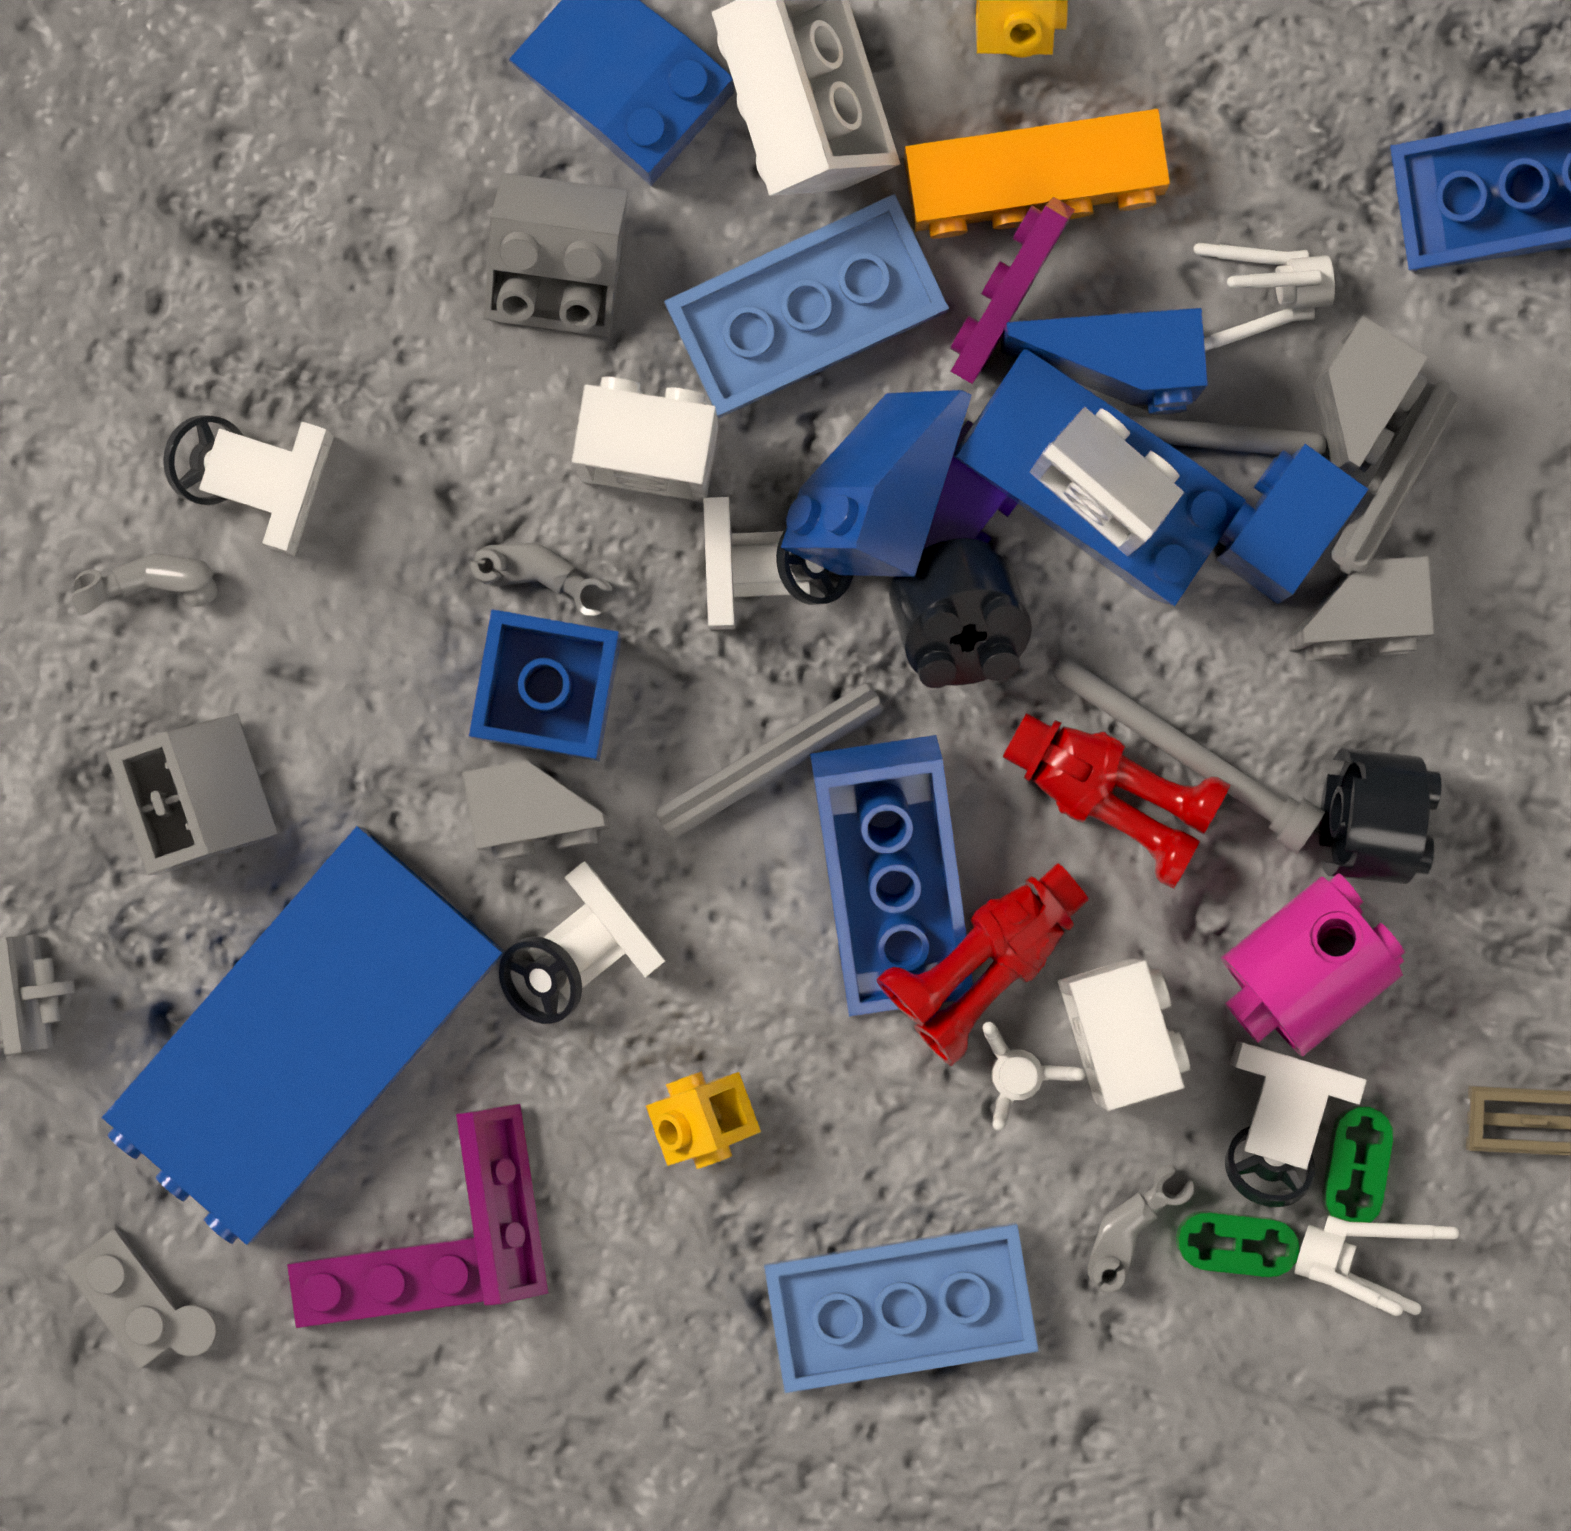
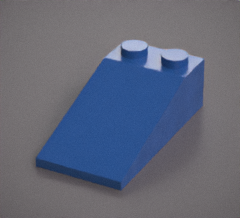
(1486, 192)
(1023, 421)
(889, 863)

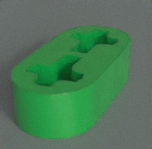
(1373, 1168)
(1239, 1228)

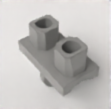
(27, 995)

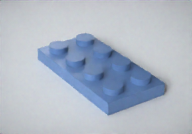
(806, 306)
(901, 1307)

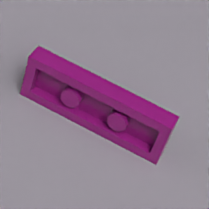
(1009, 287)
(502, 1204)
(385, 1282)

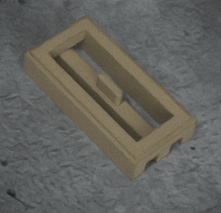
(1478, 1118)

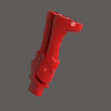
(1086, 767)
(1010, 930)

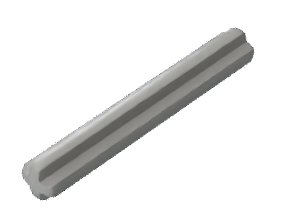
(1394, 477)
(770, 761)

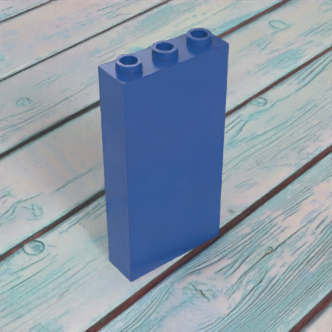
(301, 1037)

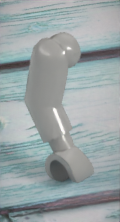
(530, 563)
(152, 571)
(1120, 1228)

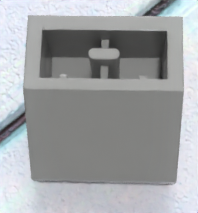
(555, 254)
(1360, 391)
(1373, 608)
(192, 794)
(524, 805)

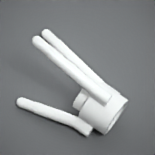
(1299, 281)
(1019, 1074)
(1329, 1259)

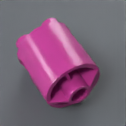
(1298, 986)

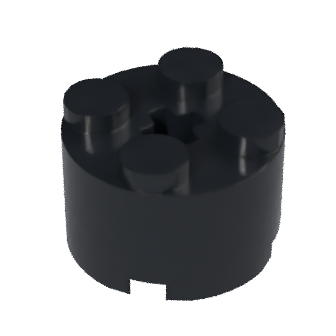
(961, 614)
(1379, 816)

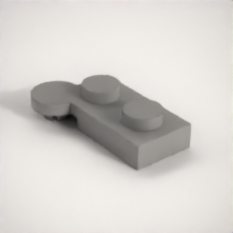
(136, 1303)

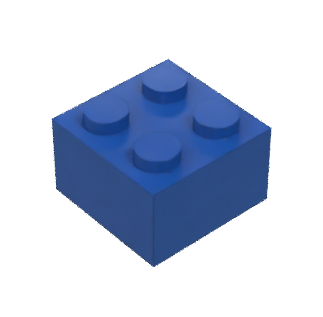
(1292, 522)
(545, 685)

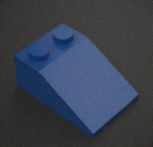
(625, 78)
(1127, 356)
(879, 488)

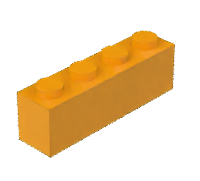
(1011, 170)

